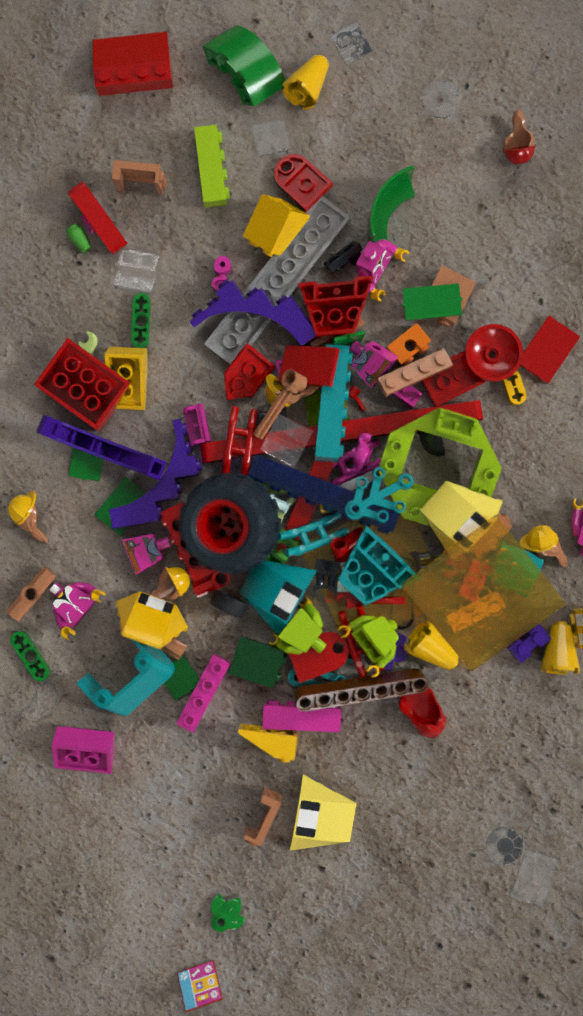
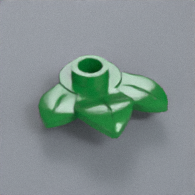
(228, 911)

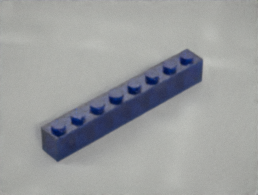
(315, 491)

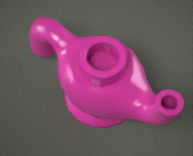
(360, 455)

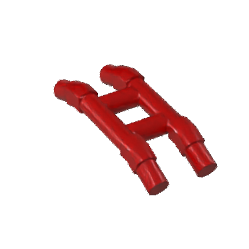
(232, 431)
(355, 652)

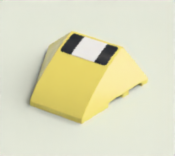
(457, 512)
(321, 816)

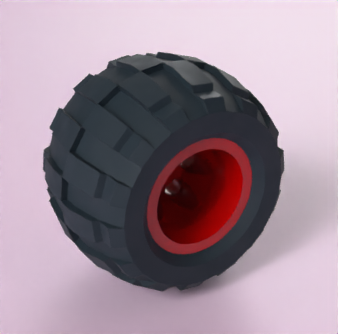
(249, 505)

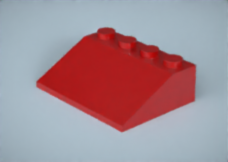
(132, 63)
(83, 384)

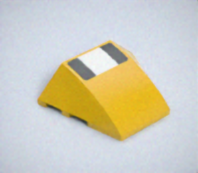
(149, 619)

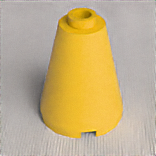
(306, 82)
(431, 646)
(560, 651)

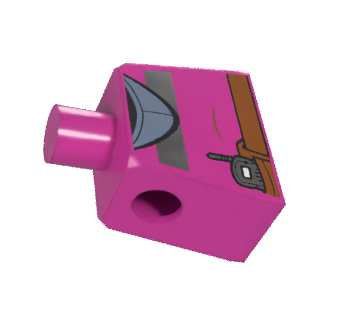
(371, 361)
(145, 551)

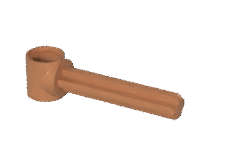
(293, 383)

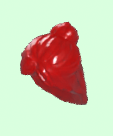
(424, 713)

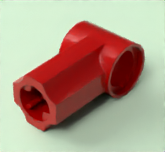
(343, 546)
(209, 584)

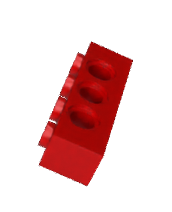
(168, 519)

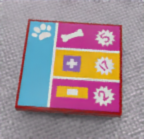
(199, 986)

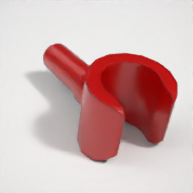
(354, 391)

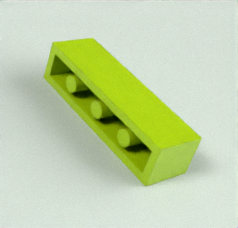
(210, 166)

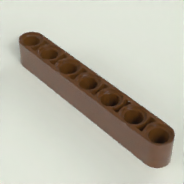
(369, 693)

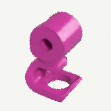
(222, 268)

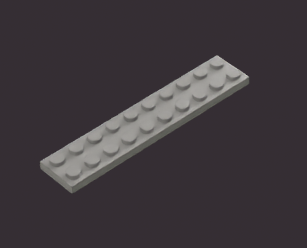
(280, 278)

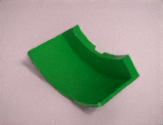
(248, 62)
(390, 196)

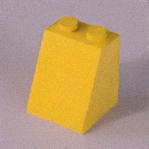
(274, 225)

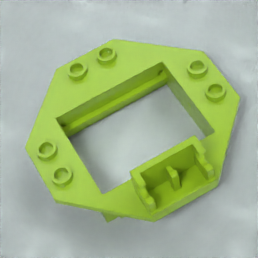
(449, 426)

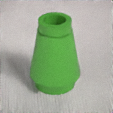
(78, 237)

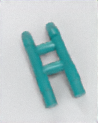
(319, 526)

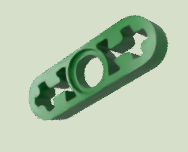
(136, 307)
(27, 640)

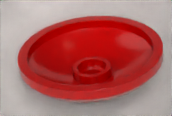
(504, 346)

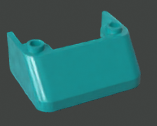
(154, 670)

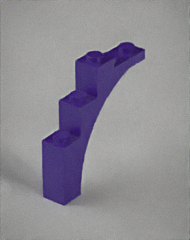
(285, 312)
(101, 447)
(145, 508)

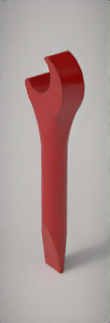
(353, 601)

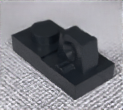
(348, 253)

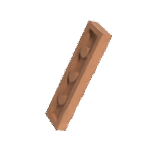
(414, 372)

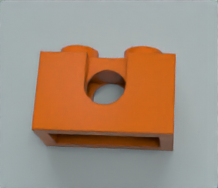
(413, 335)

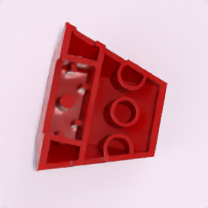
(337, 305)

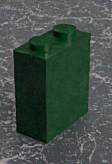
(257, 662)

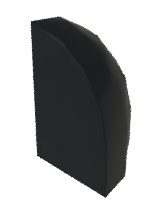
(432, 443)

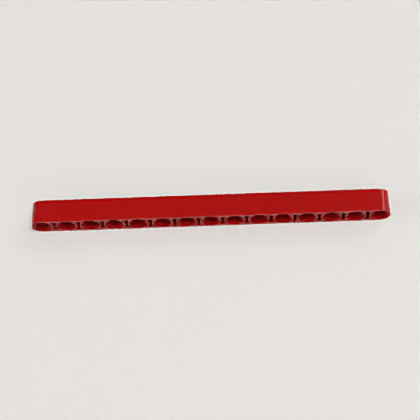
(375, 425)

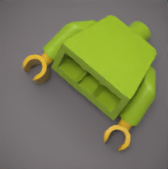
(302, 631)
(376, 639)

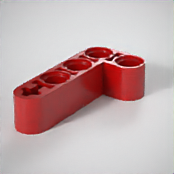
(97, 217)

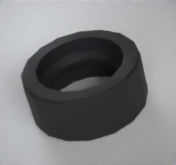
(229, 603)

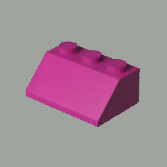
(83, 749)

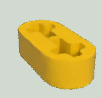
(518, 385)

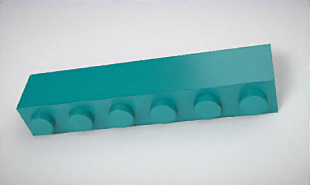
(333, 411)

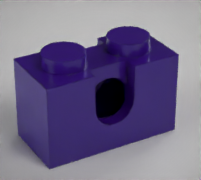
(521, 649)

